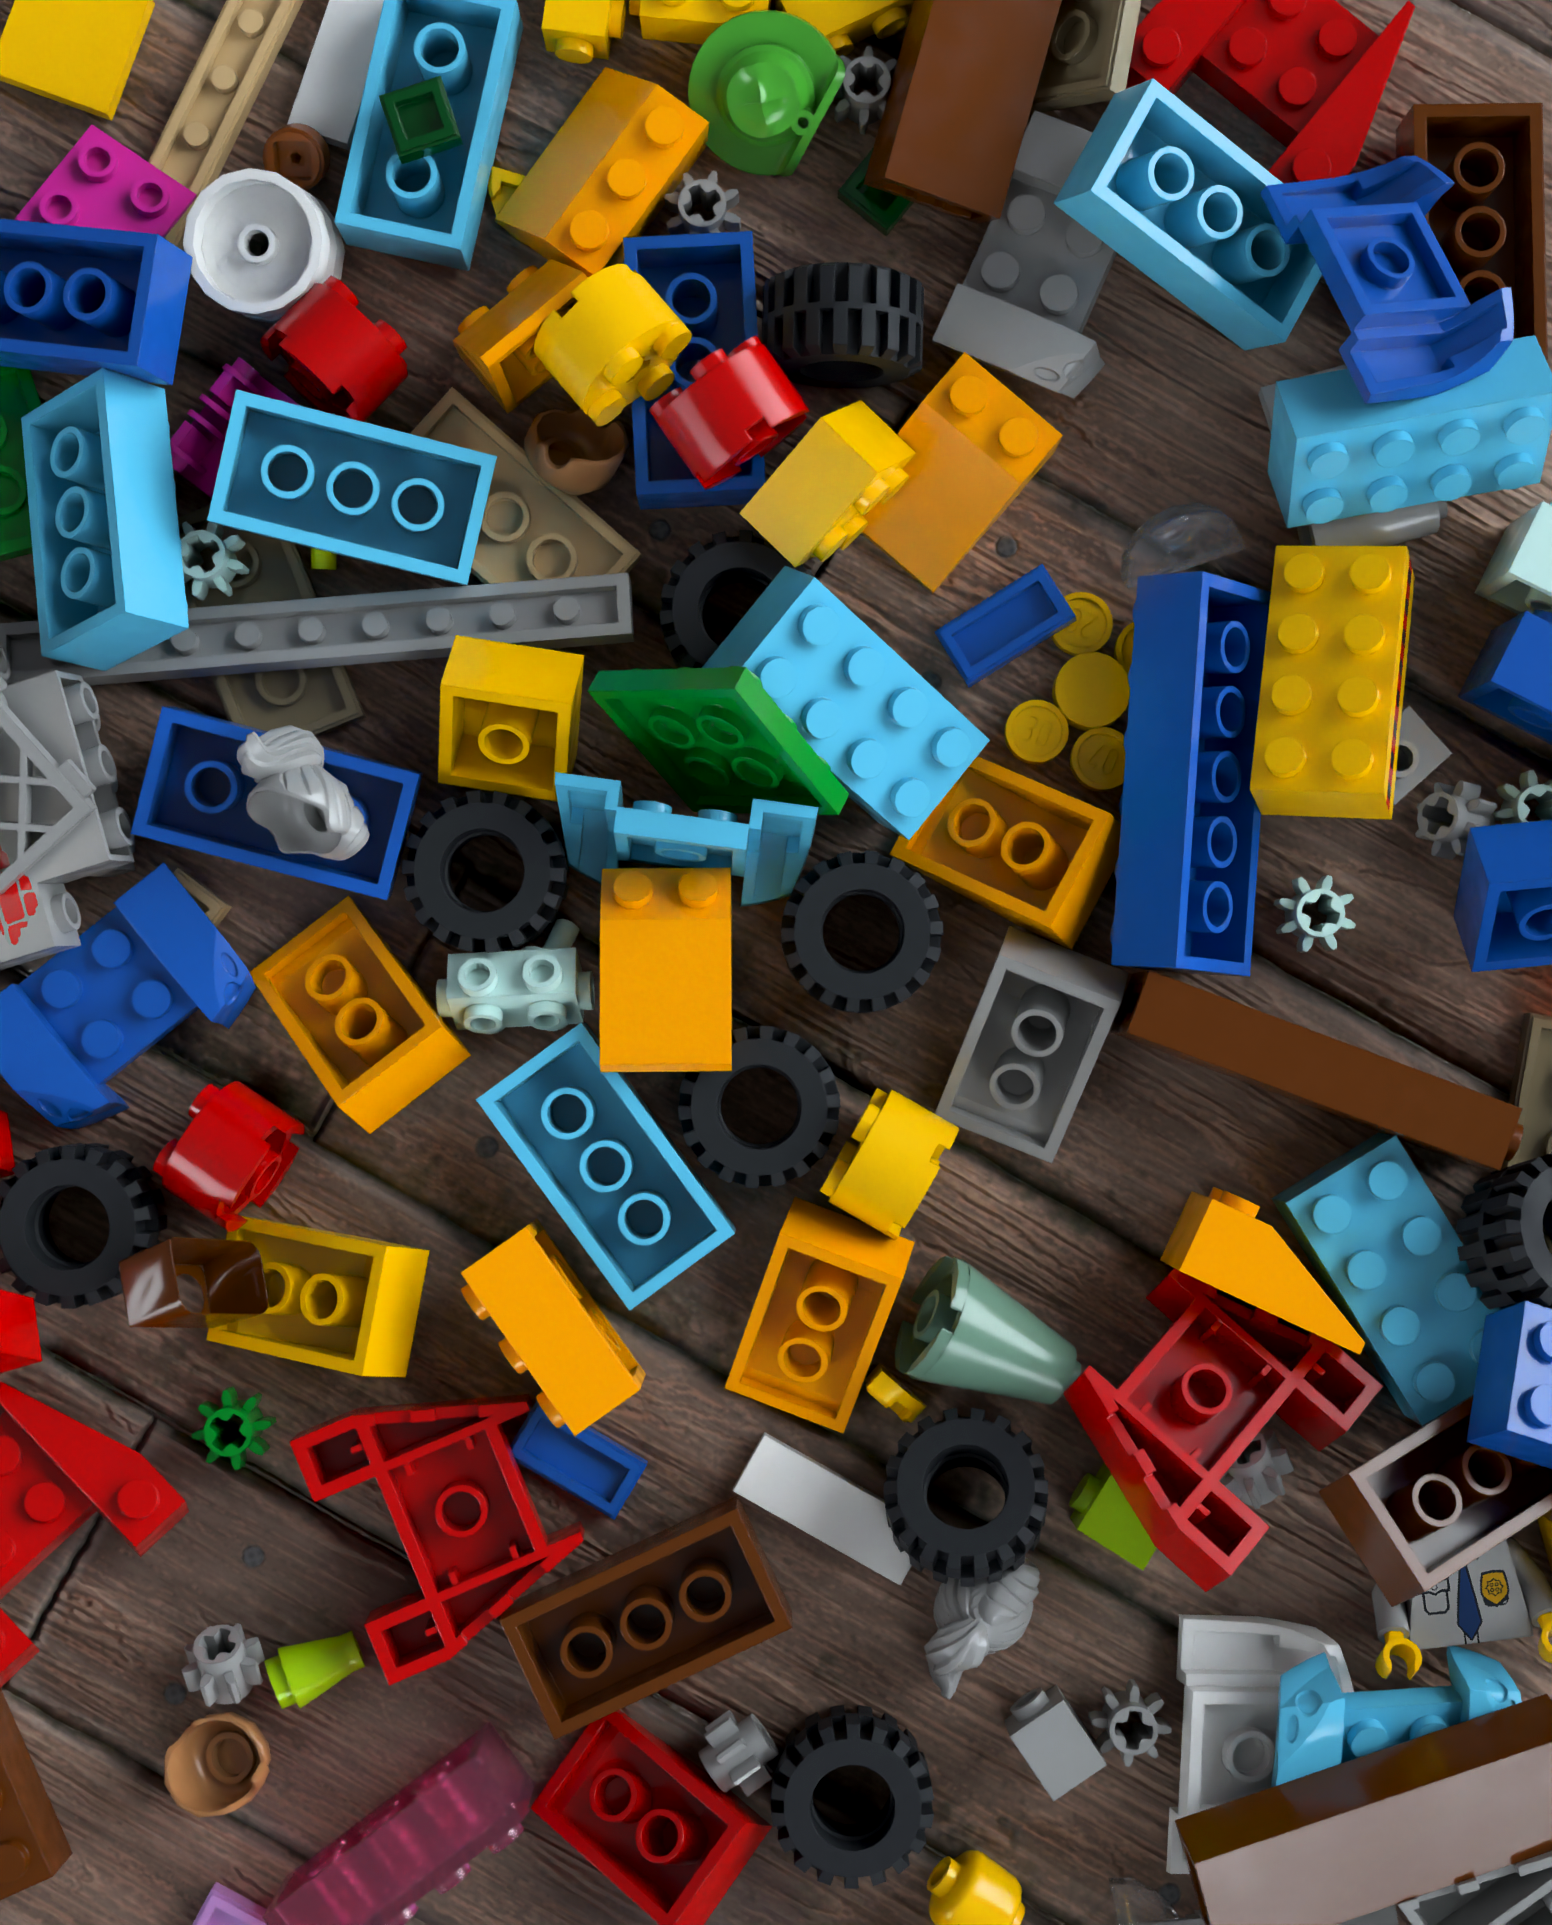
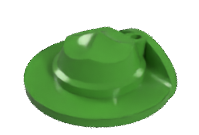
(764, 89)

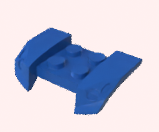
(1392, 279)
(115, 999)

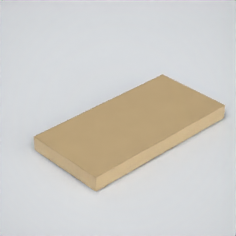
(526, 523)

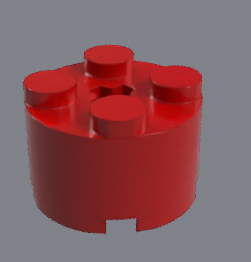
(337, 353)
(730, 412)
(229, 1153)

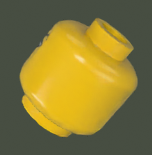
(974, 1892)

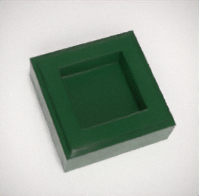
(420, 120)
(873, 205)

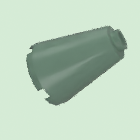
(982, 1339)

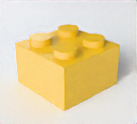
(828, 484)
(508, 717)

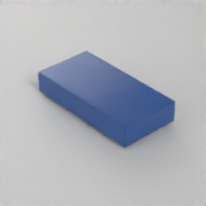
(1005, 625)
(582, 1464)

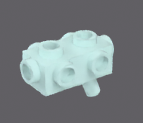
(518, 986)

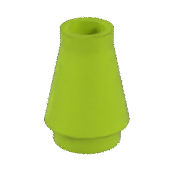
(312, 1667)

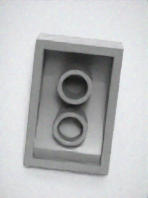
(1032, 1044)

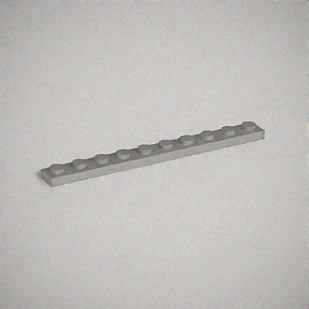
(358, 629)

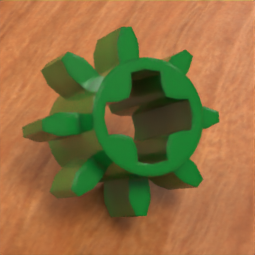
(217, 1426)

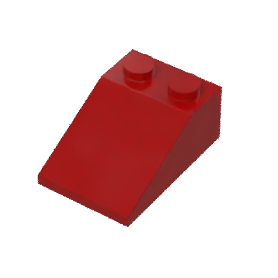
(650, 1820)

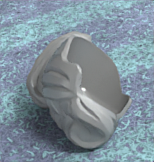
(298, 797)
(978, 1622)

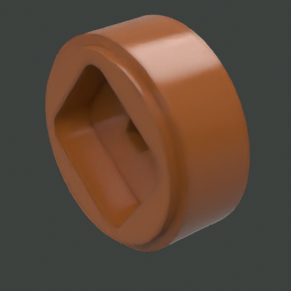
(297, 155)

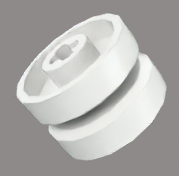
(252, 212)

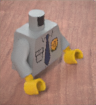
(1479, 1603)

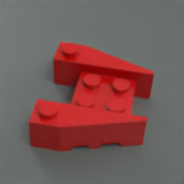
(1287, 64)
(1199, 1406)
(52, 1483)
(456, 1512)

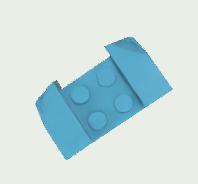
(603, 831)
(1329, 1727)

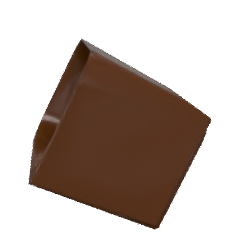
(231, 1274)

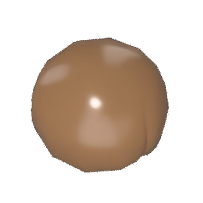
(574, 451)
(217, 1764)

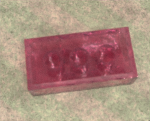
(412, 1841)

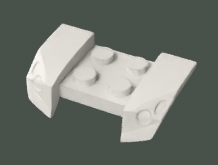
(1232, 1706)

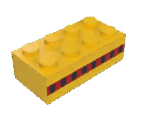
(1333, 681)

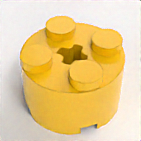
(612, 343)
(891, 1165)

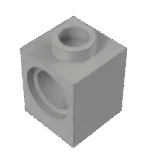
(1053, 1740)

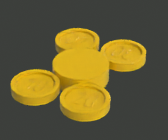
(1086, 694)

